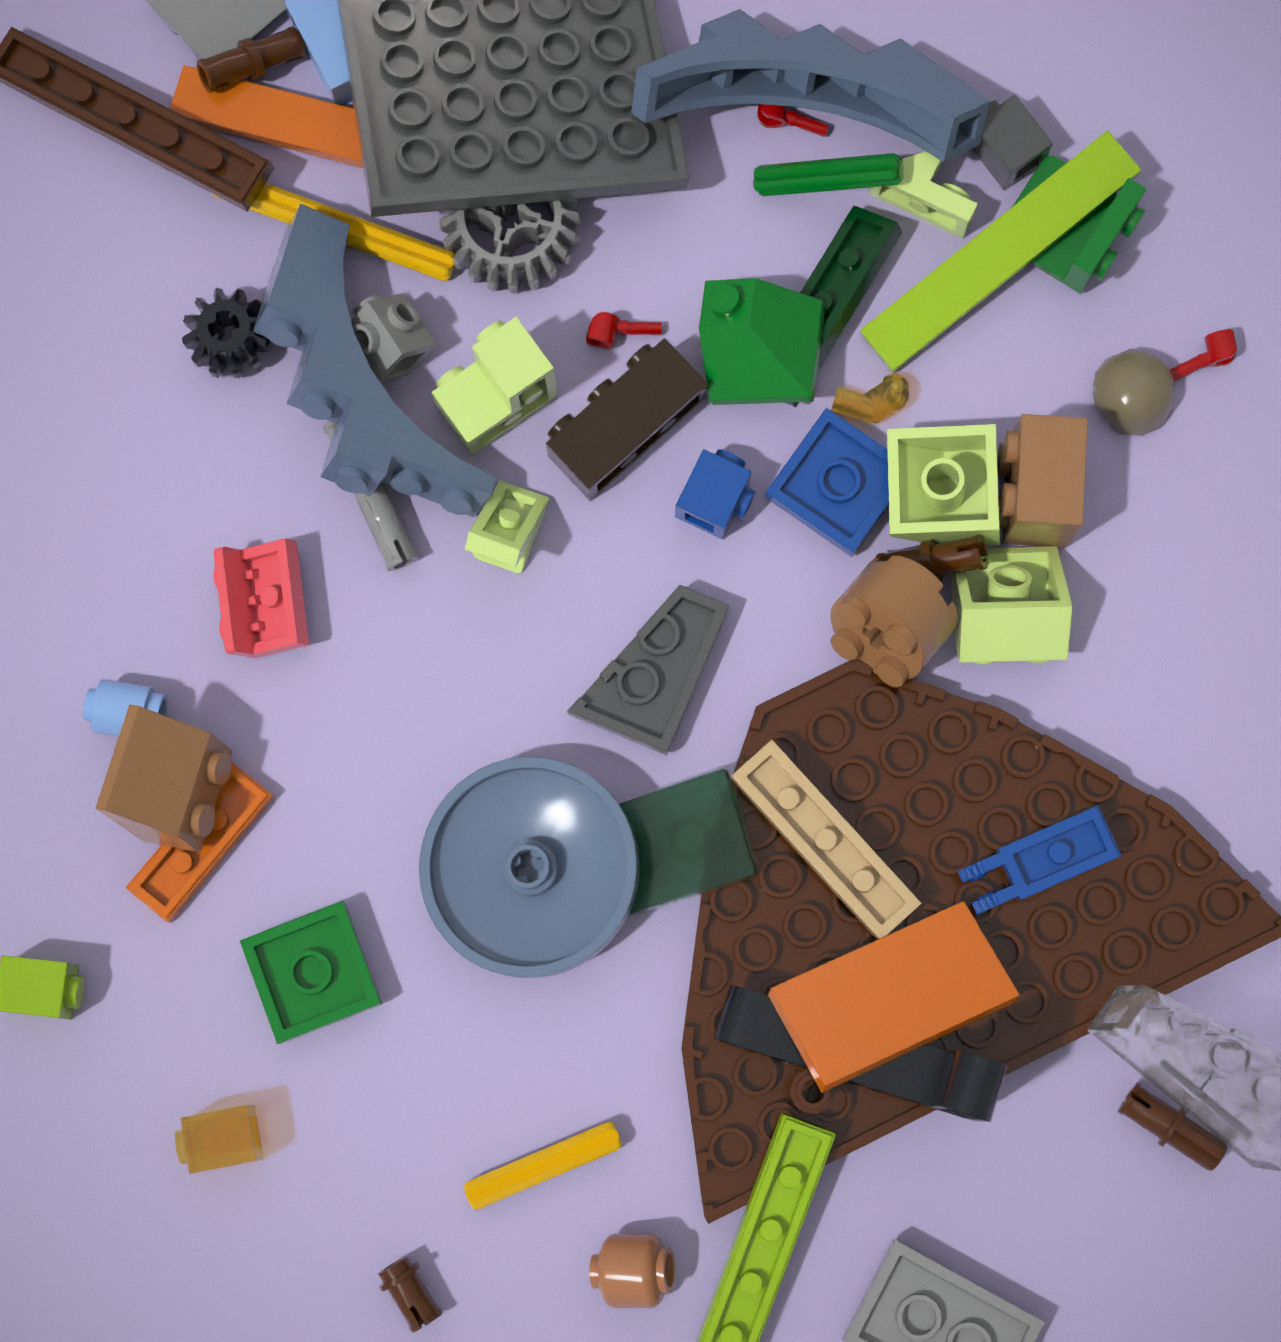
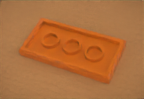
(892, 996)

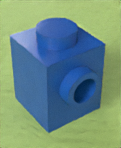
(716, 493)

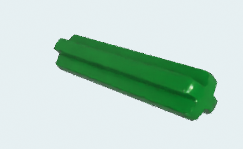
(828, 174)

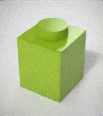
(40, 987)

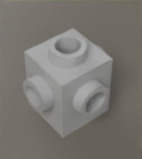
(391, 335)

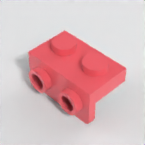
(261, 599)

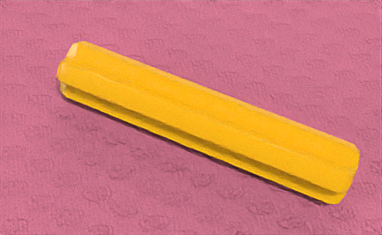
(542, 1165)

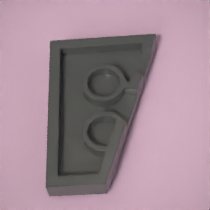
(656, 674)

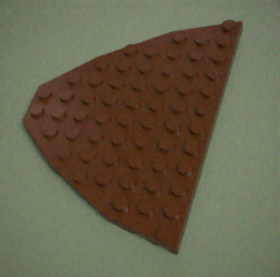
(931, 793)

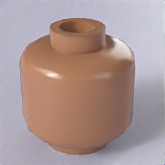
(633, 1270)

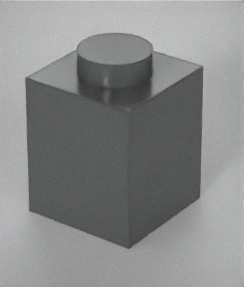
(1011, 142)

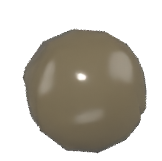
(1134, 392)

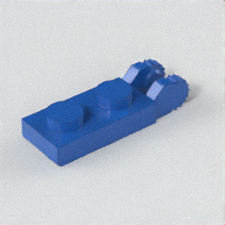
(1046, 858)

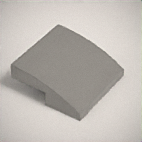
(216, 25)

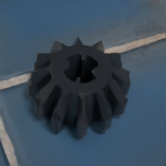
(209, 329)

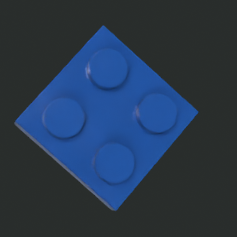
(835, 482)

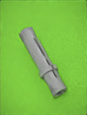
(384, 523)

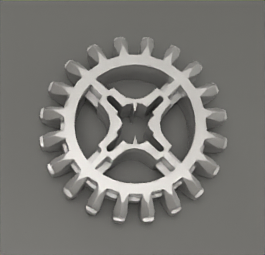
(532, 230)

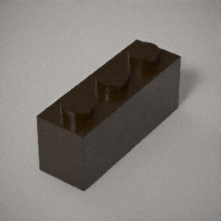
(625, 417)

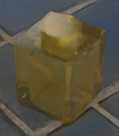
(219, 1139)

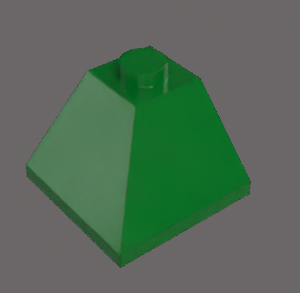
(759, 342)

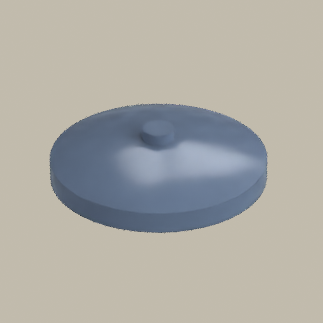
(529, 867)

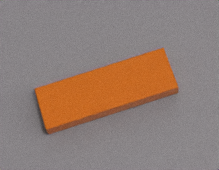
(175, 873)

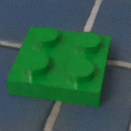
(310, 972)

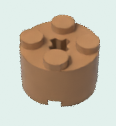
(892, 619)

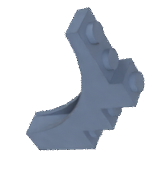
(816, 71)
(335, 382)

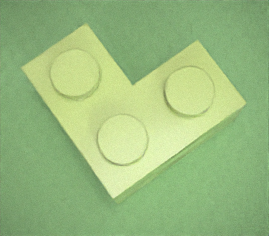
(499, 388)

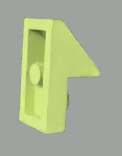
(918, 195)
(507, 527)

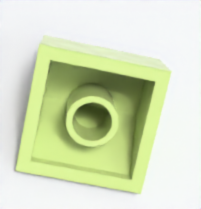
(943, 483)
(1013, 607)

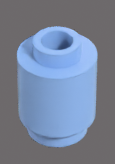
(110, 701)

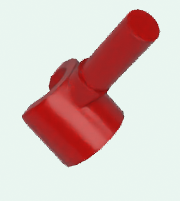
(777, 116)
(606, 325)
(1220, 352)

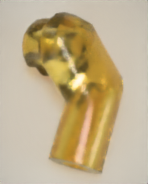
(875, 404)

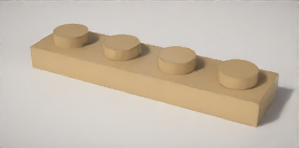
(825, 840)

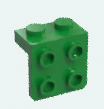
(1087, 246)

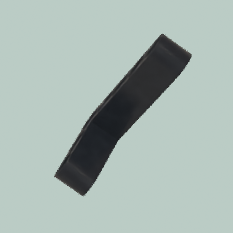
(927, 1076)

